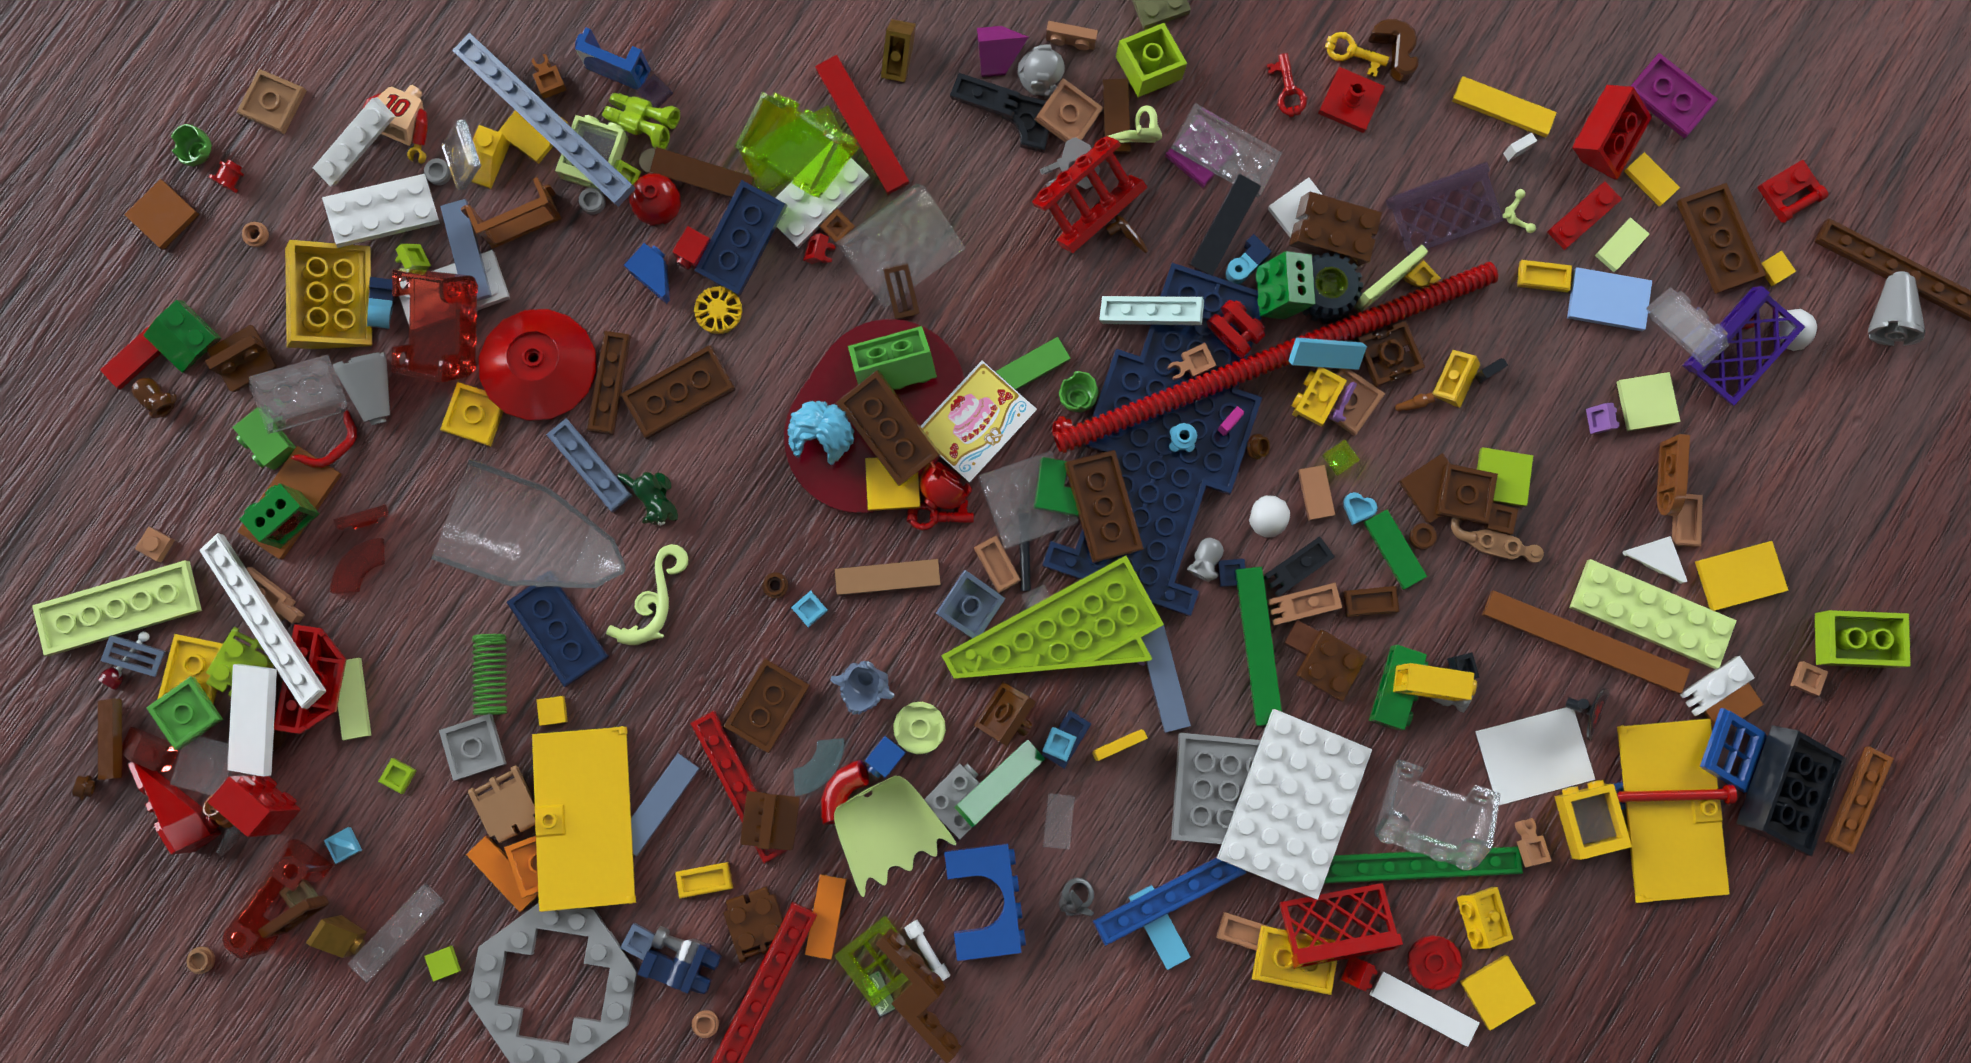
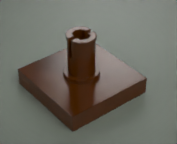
(1006, 714)

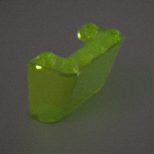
(796, 143)

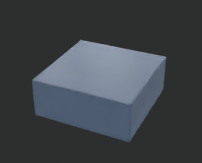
(638, 941)

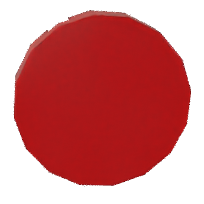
(1434, 962)

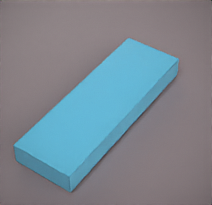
(1327, 353)
(1164, 937)

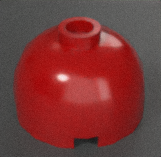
(655, 199)
(942, 487)

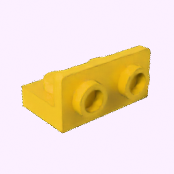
(1319, 396)
(1485, 918)

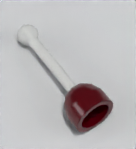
(113, 676)

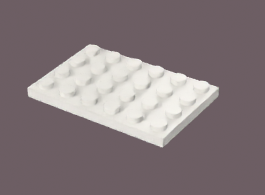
(1294, 804)

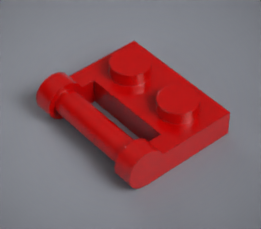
(1789, 183)

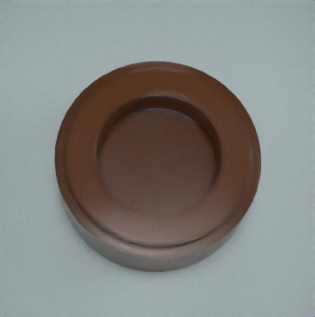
(1422, 536)

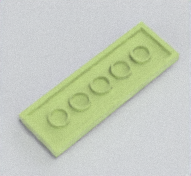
(116, 608)
(1653, 614)

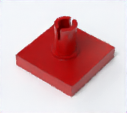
(1351, 99)

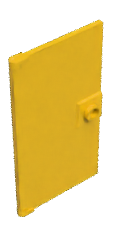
(583, 819)
(1673, 843)

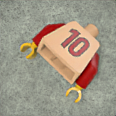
(410, 120)

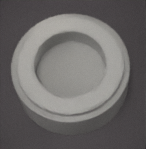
(437, 171)
(592, 201)

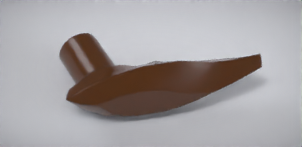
(1129, 232)

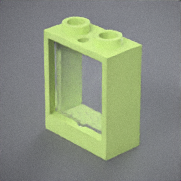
(605, 139)

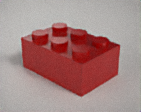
(254, 805)

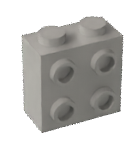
(949, 794)

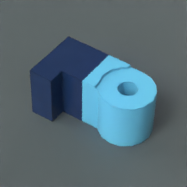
(1241, 268)
(380, 302)

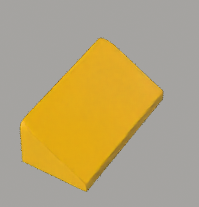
(1456, 378)

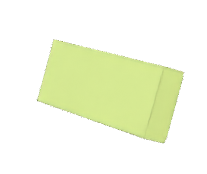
(353, 702)

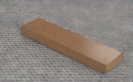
(887, 577)

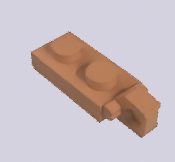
(277, 598)

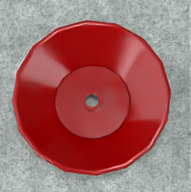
(541, 387)

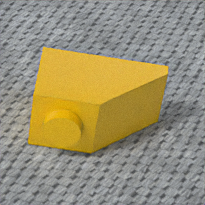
(491, 150)

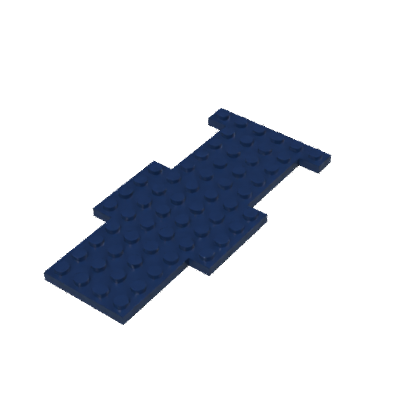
(1161, 483)

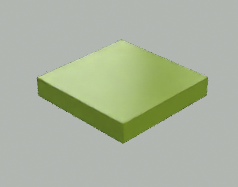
(1512, 472)

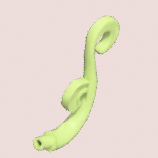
(642, 602)

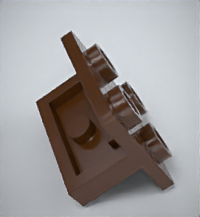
(240, 358)
(770, 820)

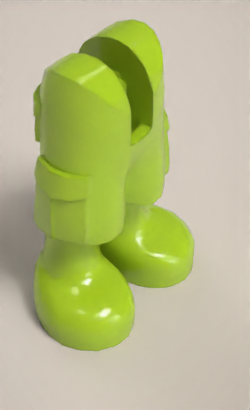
(634, 116)

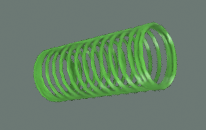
(488, 639)

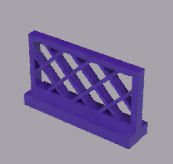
(1733, 324)

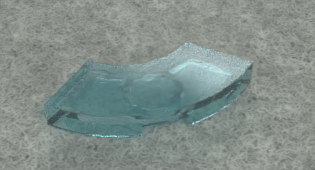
(820, 768)

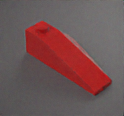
(180, 819)

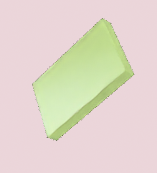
(1391, 278)

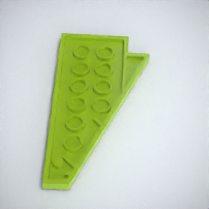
(1077, 627)

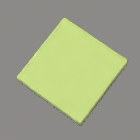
(1648, 401)

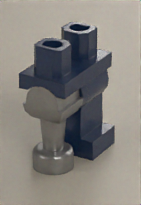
(685, 968)

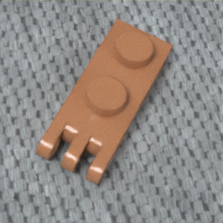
(1306, 603)

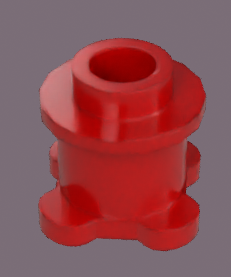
(228, 175)

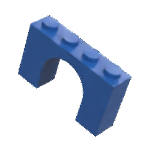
(1003, 935)

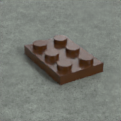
(766, 706)

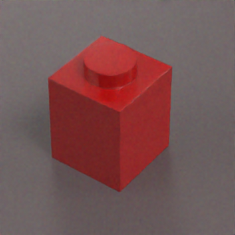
(690, 248)

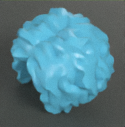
(822, 422)

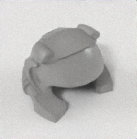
(1040, 70)

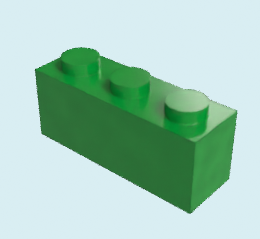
(1390, 707)

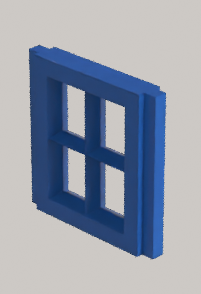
(1717, 742)

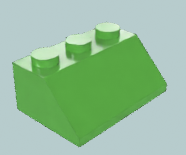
(899, 357)

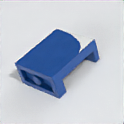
(629, 71)

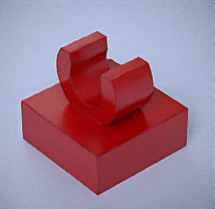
(816, 249)
(1359, 973)

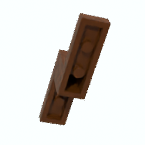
(918, 995)

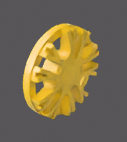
(718, 310)

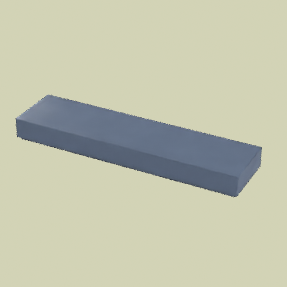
(465, 246)
(589, 465)
(1165, 681)
(661, 800)

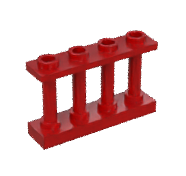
(1106, 209)

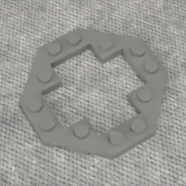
(520, 937)

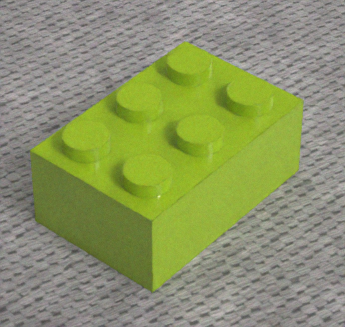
(1862, 639)

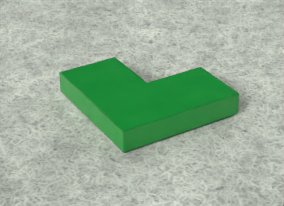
(1050, 489)

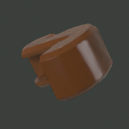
(1403, 43)

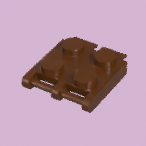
(753, 922)

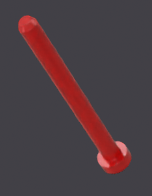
(1727, 794)

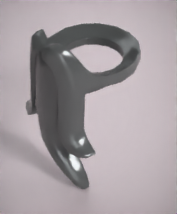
(1071, 903)

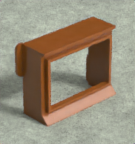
(518, 220)

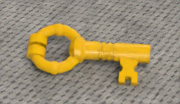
(1375, 58)

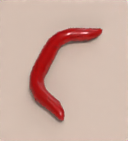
(337, 452)

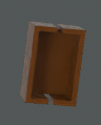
(1335, 228)

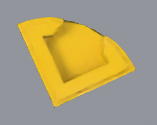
(1422, 275)

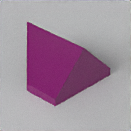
(998, 49)

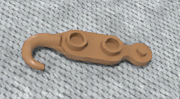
(1497, 544)

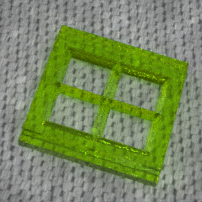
(859, 975)

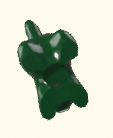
(652, 492)

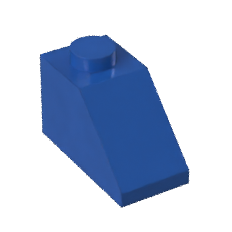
(651, 270)

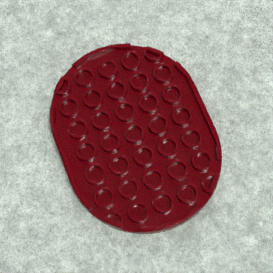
(844, 483)

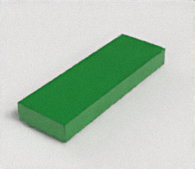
(1395, 549)

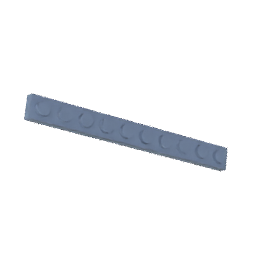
(544, 120)

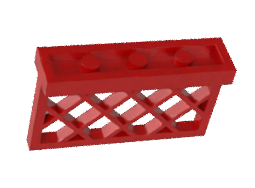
(1347, 948)

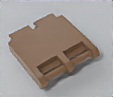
(505, 805)

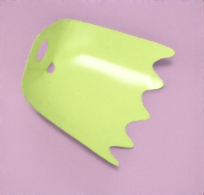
(887, 830)

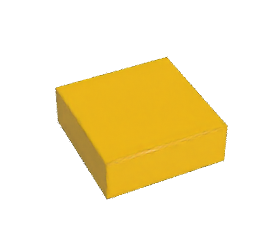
(1777, 268)
(551, 710)

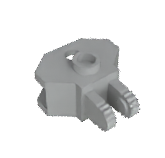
(1073, 149)

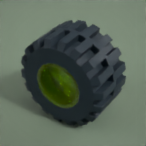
(1335, 288)

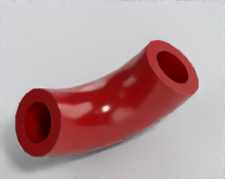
(841, 787)

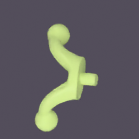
(1510, 213)

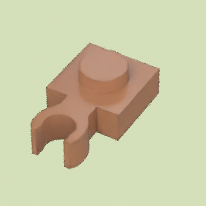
(1195, 361)
(1531, 847)

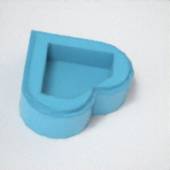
(1359, 508)

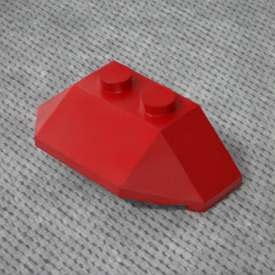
(328, 666)

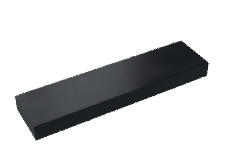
(1225, 224)

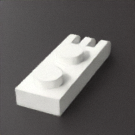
(1717, 685)

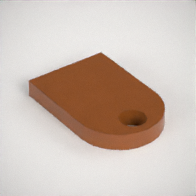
(1673, 474)

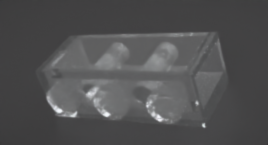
(1688, 326)

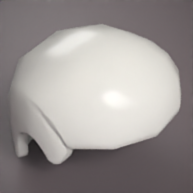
(1806, 335)
(1269, 516)

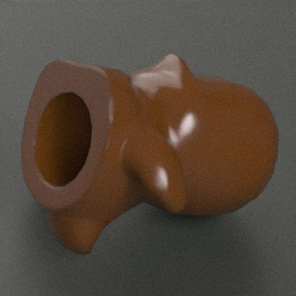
(152, 398)

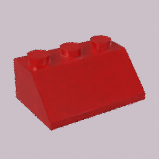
(1612, 130)

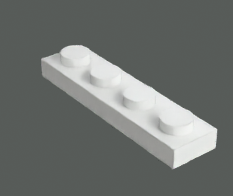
(354, 141)

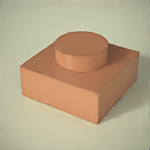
(154, 544)
(1809, 678)

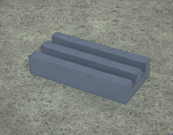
(156, 662)

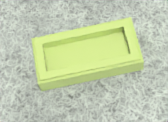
(1622, 244)

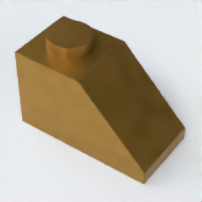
(898, 50)
(337, 936)

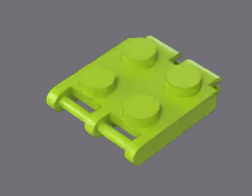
(233, 653)

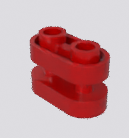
(1235, 313)

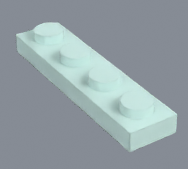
(1151, 310)

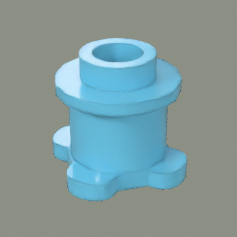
(1180, 444)

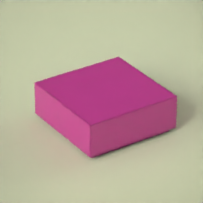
(1231, 421)

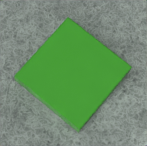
(184, 713)

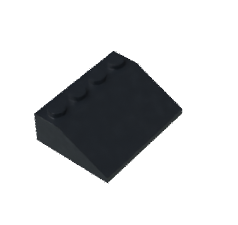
(1791, 789)

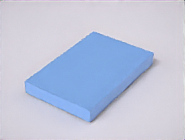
(1609, 299)

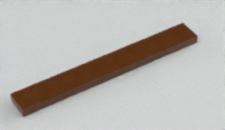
(1887, 262)

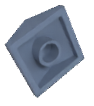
(970, 605)

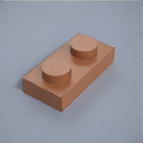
(1072, 35)

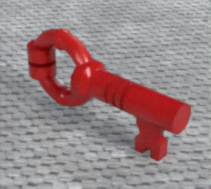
(1289, 88)
(961, 516)

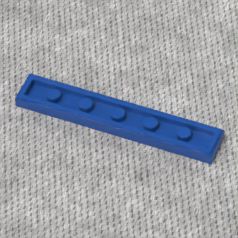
(1165, 899)

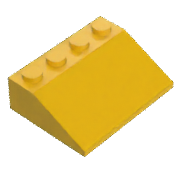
(327, 295)

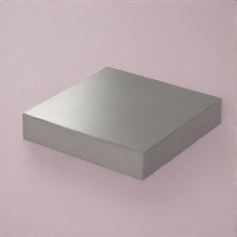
(472, 747)

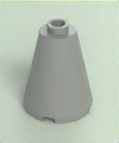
(1898, 312)
(367, 385)

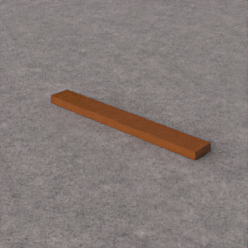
(1586, 642)

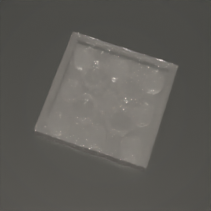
(1011, 500)

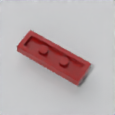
(1584, 215)

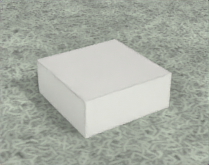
(1520, 146)

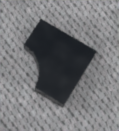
(1032, 133)

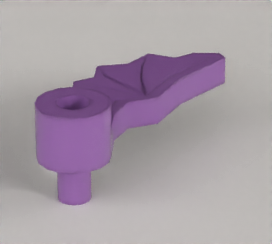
(1343, 398)

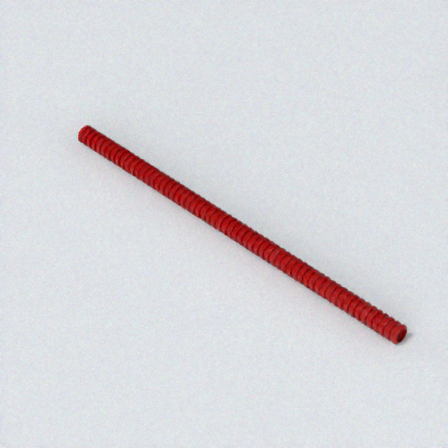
(1348, 328)

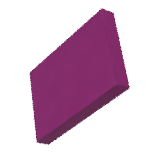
(1673, 95)

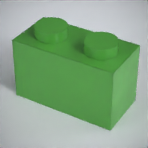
(268, 449)

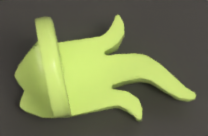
(1141, 134)

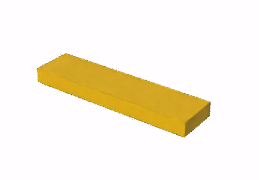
(1504, 106)

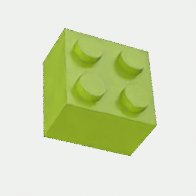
(1151, 59)

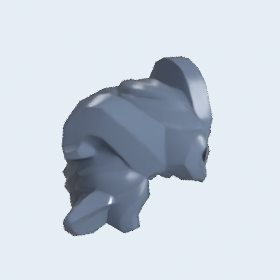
(862, 686)

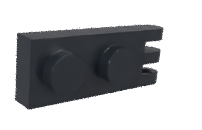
(985, 95)
(1300, 565)

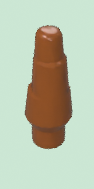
(1418, 401)

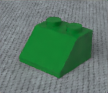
(181, 335)

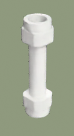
(915, 931)

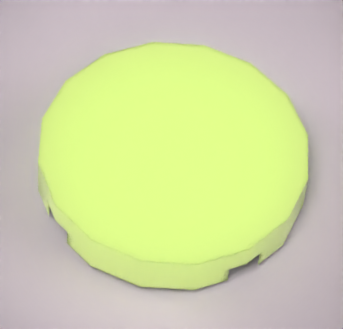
(919, 728)

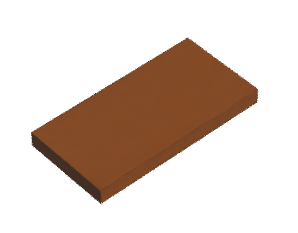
(311, 482)

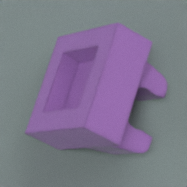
(1602, 418)

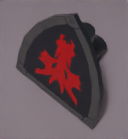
(1594, 710)

